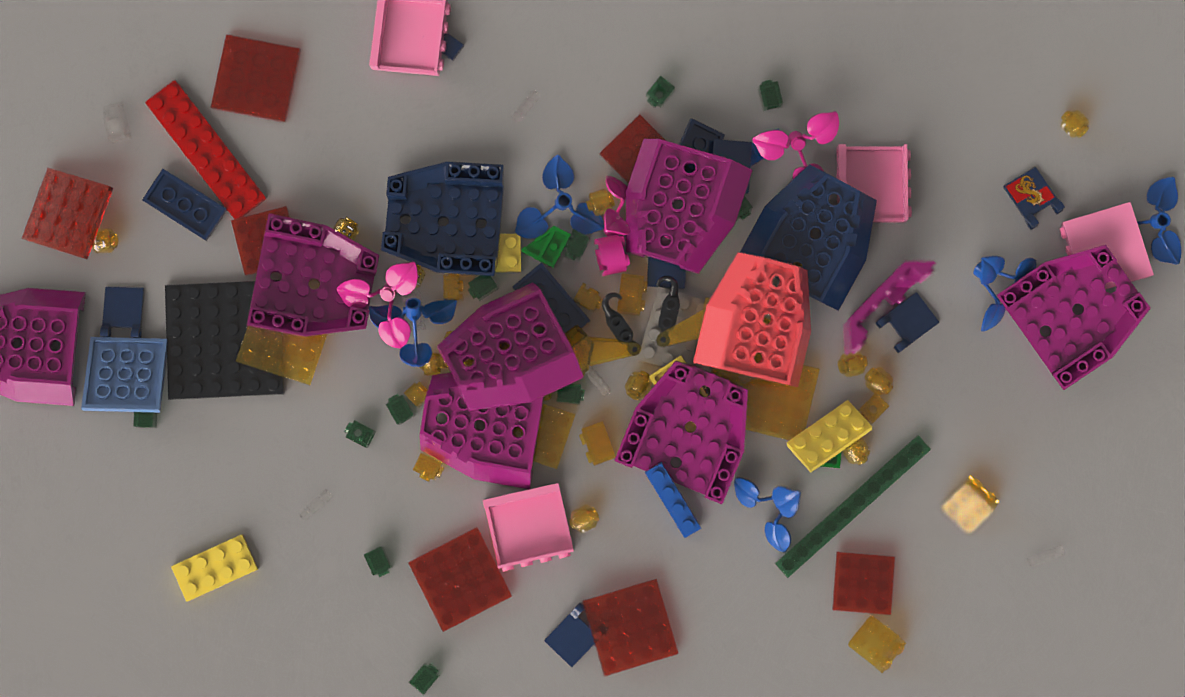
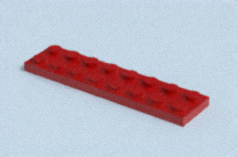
(205, 150)

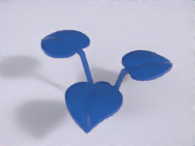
(557, 175)
(1165, 197)
(987, 272)
(438, 312)
(784, 499)

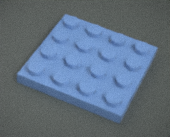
(125, 374)

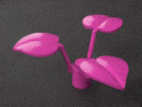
(821, 127)
(612, 221)
(400, 279)

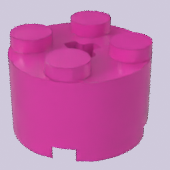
(611, 254)

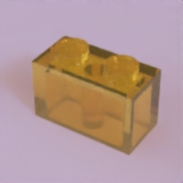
(631, 291)
(598, 444)

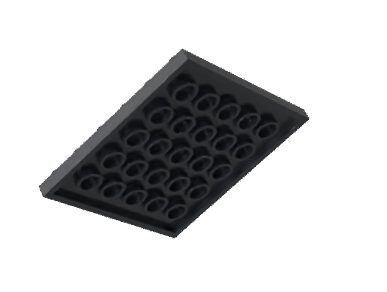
(204, 341)

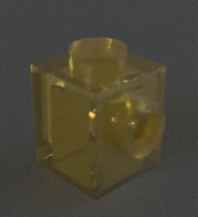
(428, 467)

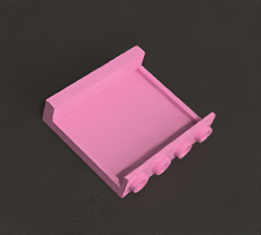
(399, 34)
(881, 174)
(1115, 229)
(528, 526)

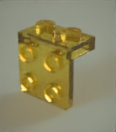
(970, 504)
(877, 644)

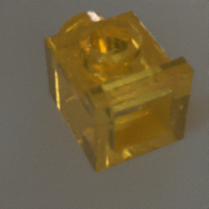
(452, 287)
(588, 298)
(416, 394)
(878, 402)

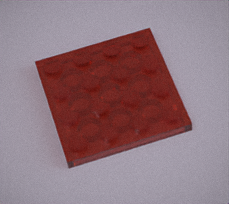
(255, 78)
(67, 213)
(460, 579)
(630, 627)

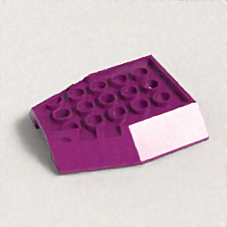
(709, 198)
(301, 254)
(892, 291)
(1076, 341)
(35, 370)
(524, 371)
(708, 453)
(484, 454)

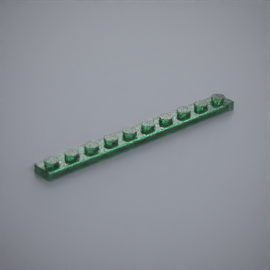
(852, 506)

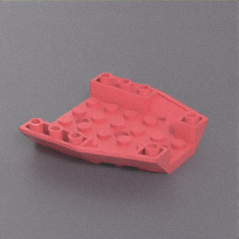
(735, 325)

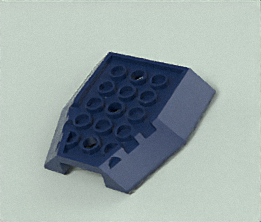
(452, 191)
(845, 228)

